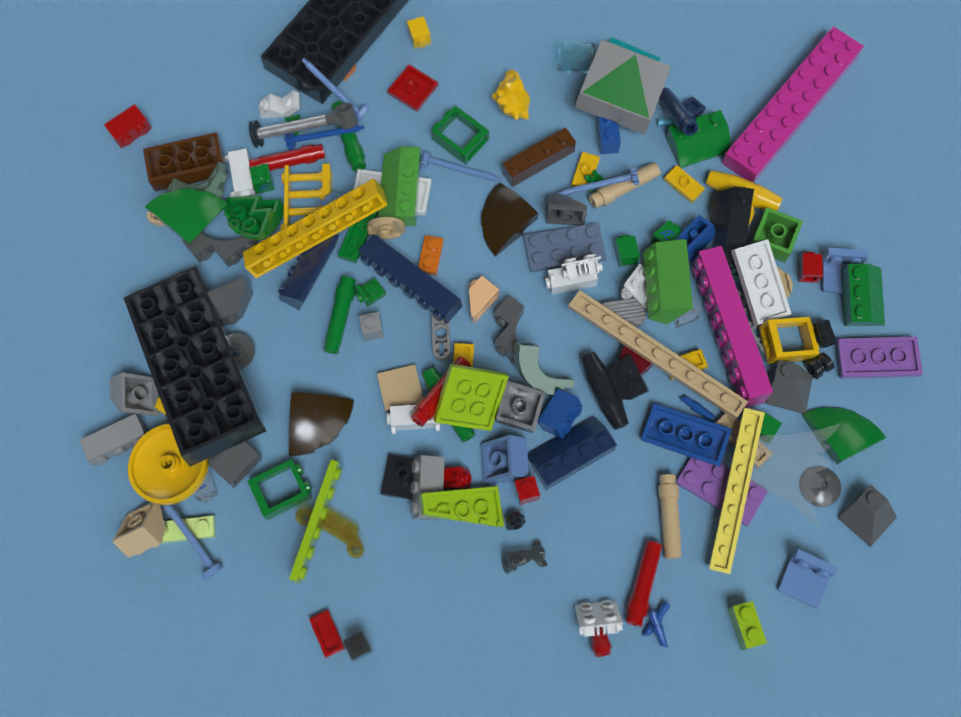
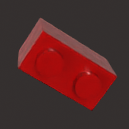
(128, 126)

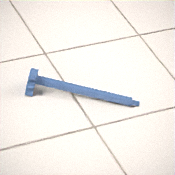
(358, 111)
(428, 159)
(632, 176)
(212, 568)

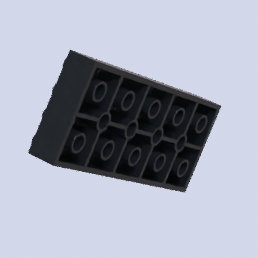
(330, 37)
(193, 366)

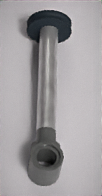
(342, 116)

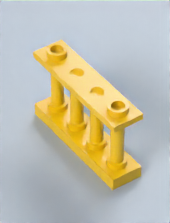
(323, 176)

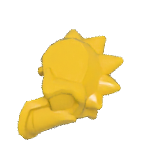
(512, 96)

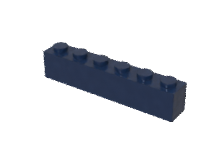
(410, 279)

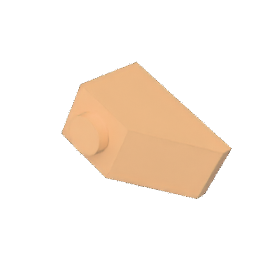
(482, 296)

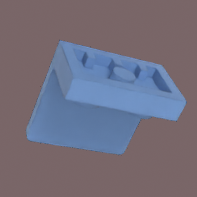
(833, 261)
(806, 578)

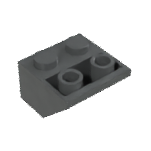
(235, 463)

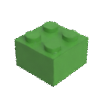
(780, 231)

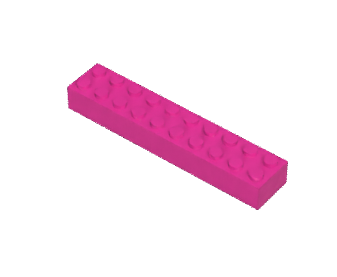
(792, 105)

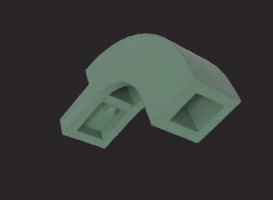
(213, 184)
(527, 365)

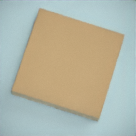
(400, 387)

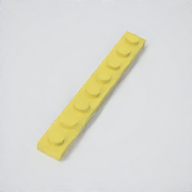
(736, 491)

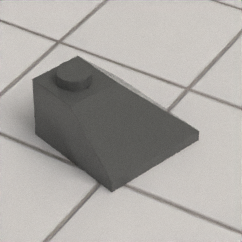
(565, 211)
(231, 300)
(790, 387)
(868, 515)

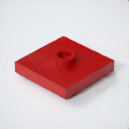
(412, 88)

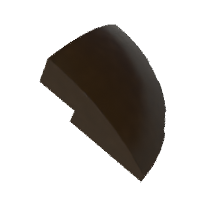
(505, 218)
(316, 421)

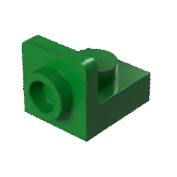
(369, 292)

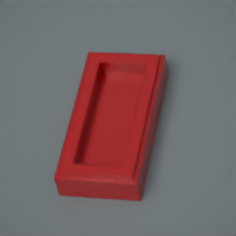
(327, 633)

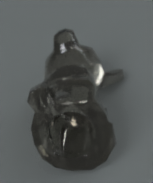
(512, 560)

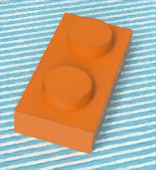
(431, 254)

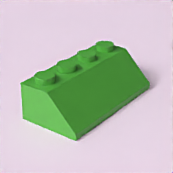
(401, 184)
(667, 280)

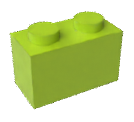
(747, 625)

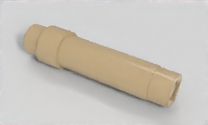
(608, 194)
(668, 494)

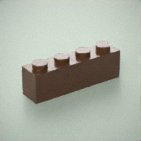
(538, 157)

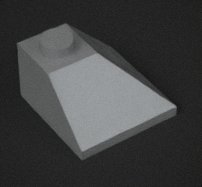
(134, 394)

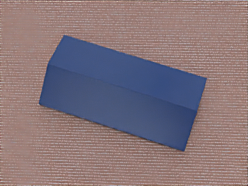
(686, 434)

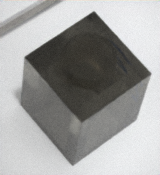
(358, 646)

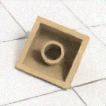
(140, 530)

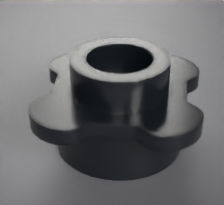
(515, 521)

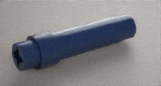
(683, 119)

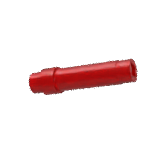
(305, 155)
(427, 406)
(638, 604)

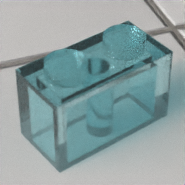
(575, 56)

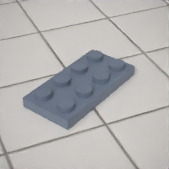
(551, 248)

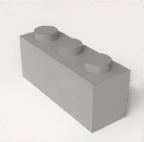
(113, 440)
(427, 478)

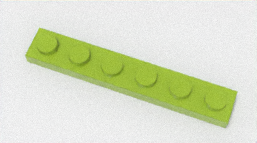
(313, 529)

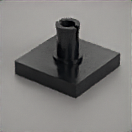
(398, 477)

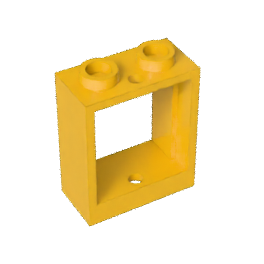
(772, 343)

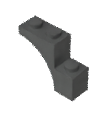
(228, 250)
(507, 316)

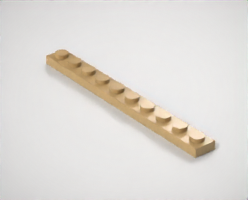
(658, 354)

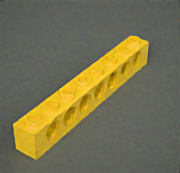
(315, 228)

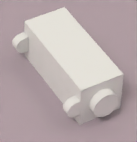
(240, 173)
(558, 284)
(400, 419)

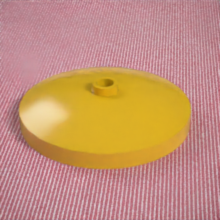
(160, 471)

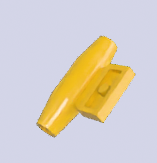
(761, 198)

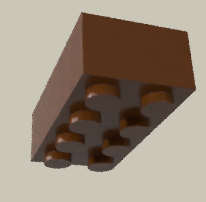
(185, 160)

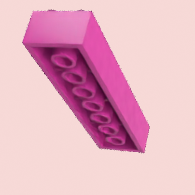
(731, 327)

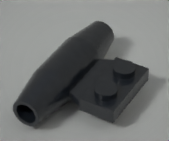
(613, 386)

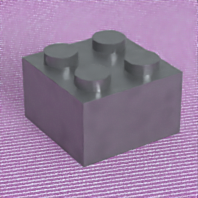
(520, 407)

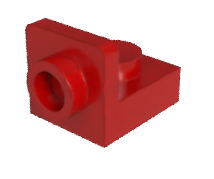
(456, 478)

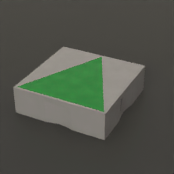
(622, 86)

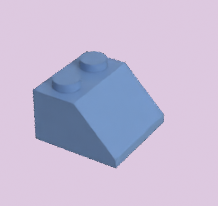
(504, 459)

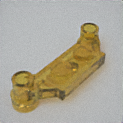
(338, 528)

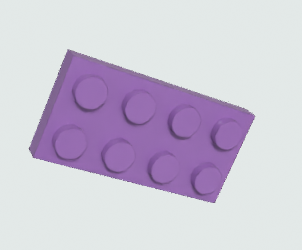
(879, 357)
(710, 483)

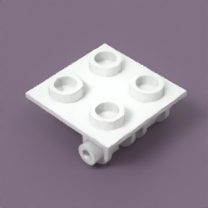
(591, 260)
(636, 286)
(598, 615)

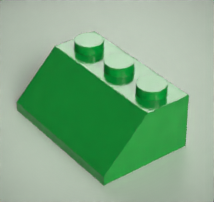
(708, 142)
(862, 295)

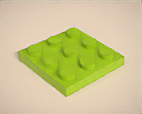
(470, 397)

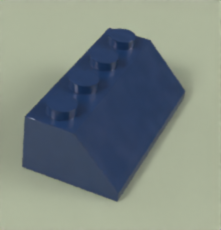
(306, 273)
(574, 452)

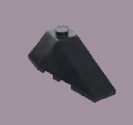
(731, 218)

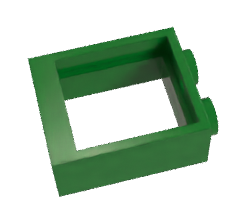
(473, 146)
(267, 512)

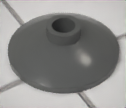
(245, 346)
(832, 491)

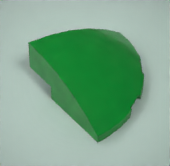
(186, 211)
(253, 216)
(851, 437)

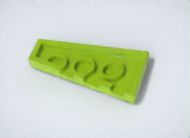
(466, 505)

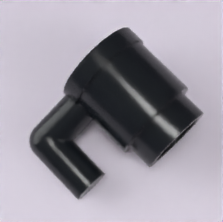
(824, 333)

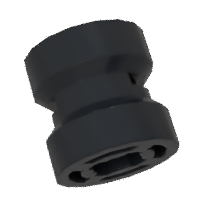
(820, 365)

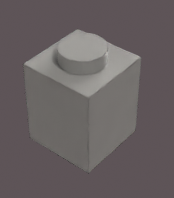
(371, 326)

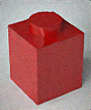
(810, 267)
(527, 490)

